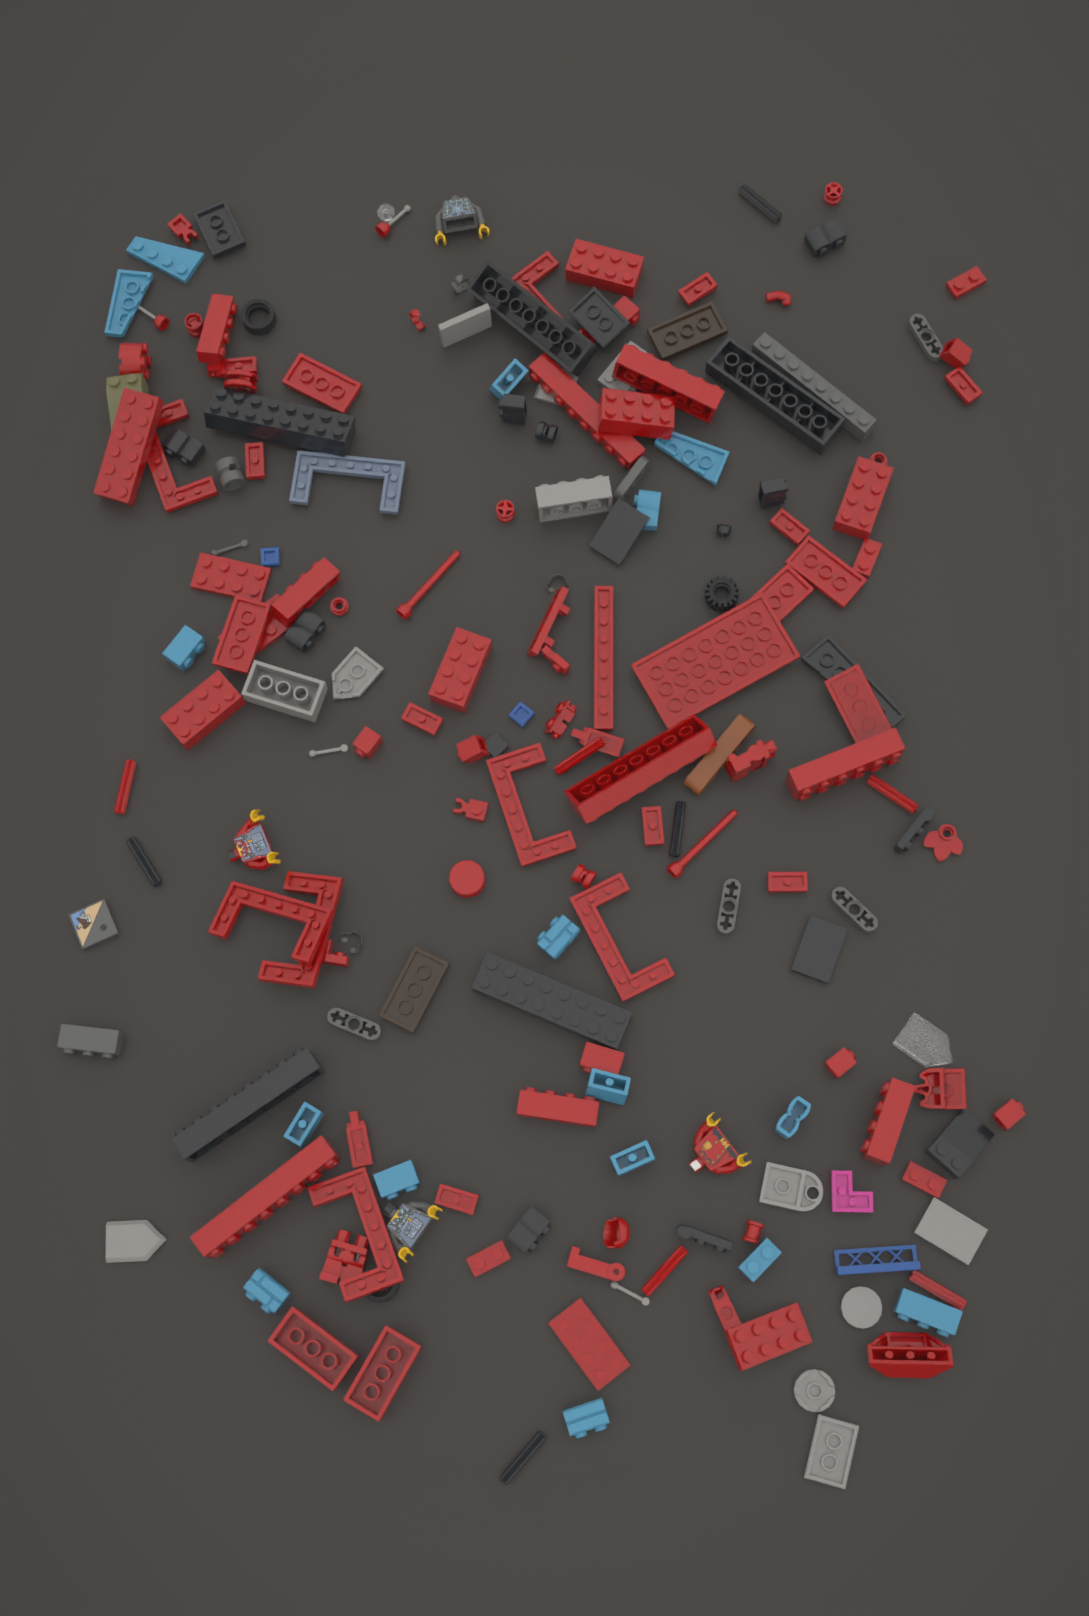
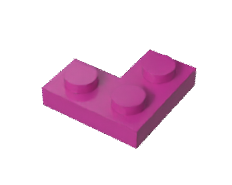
(843, 1196)

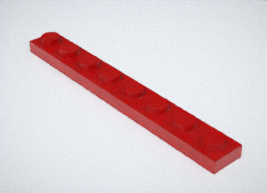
(603, 658)

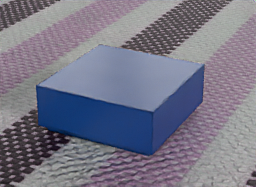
(270, 557)
(521, 714)

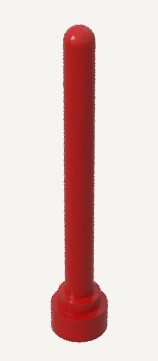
(405, 610)
(676, 868)

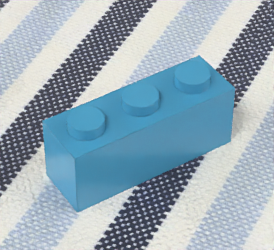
(927, 1312)

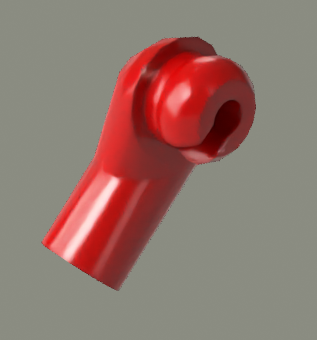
(779, 295)

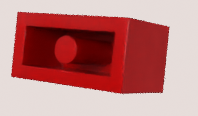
(601, 1059)

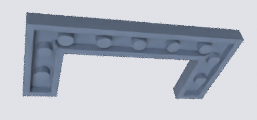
(310, 462)

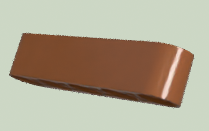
(715, 760)

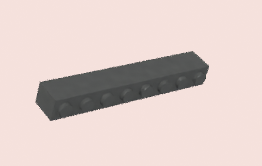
(857, 419)

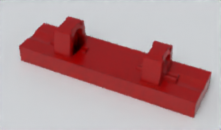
(556, 607)

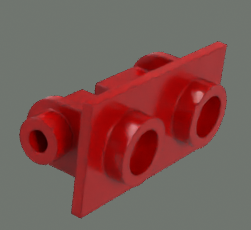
(555, 724)

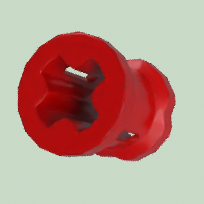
(753, 1232)

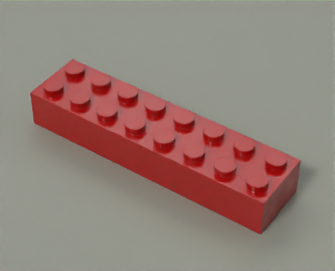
(640, 768)
(265, 1197)

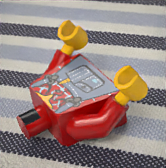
(253, 845)

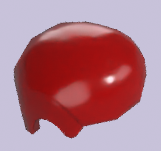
(616, 1233)

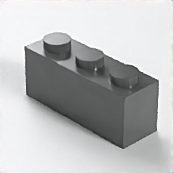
(90, 1041)

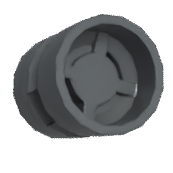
(229, 473)

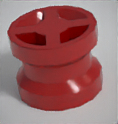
(831, 189)
(502, 508)

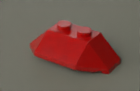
(909, 1355)

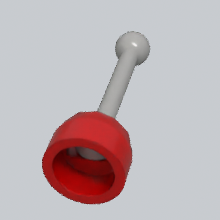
(384, 228)
(160, 321)

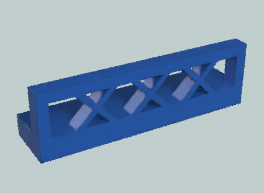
(875, 1268)

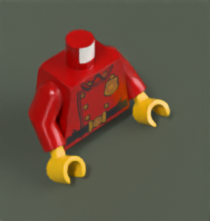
(715, 1150)

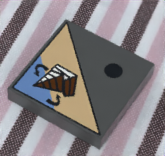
(93, 924)

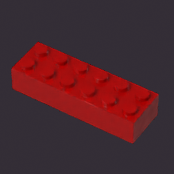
(661, 378)
(128, 447)
(845, 764)

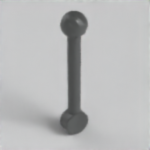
(243, 543)

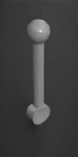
(344, 748)
(645, 1301)

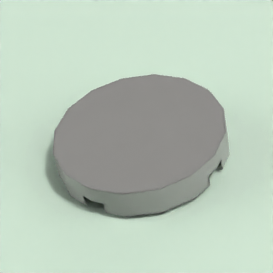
(861, 1307)
(814, 1390)

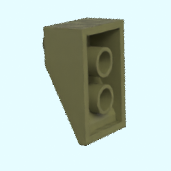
(115, 388)

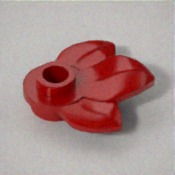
(943, 845)

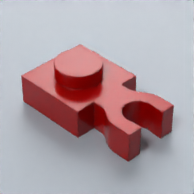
(182, 228)
(557, 662)
(474, 810)

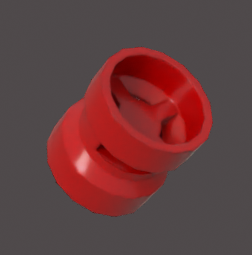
(194, 324)
(583, 876)

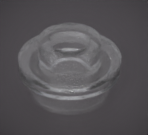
(386, 208)

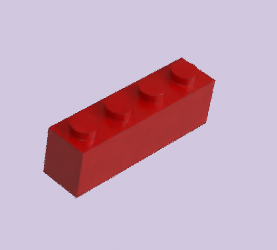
(216, 329)
(305, 591)
(558, 1108)

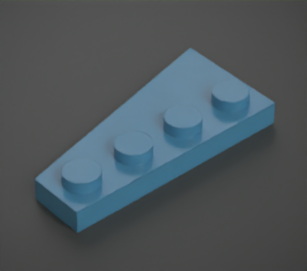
(170, 259)
(126, 297)
(696, 455)

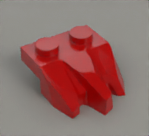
(943, 1089)

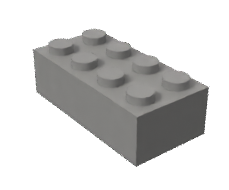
(574, 498)
(284, 691)

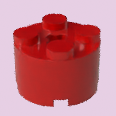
(134, 359)

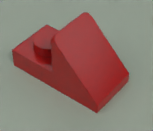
(337, 958)

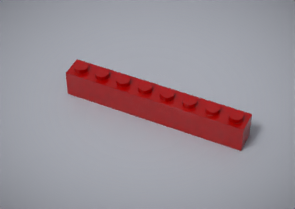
(583, 409)

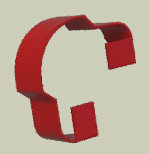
(414, 316)

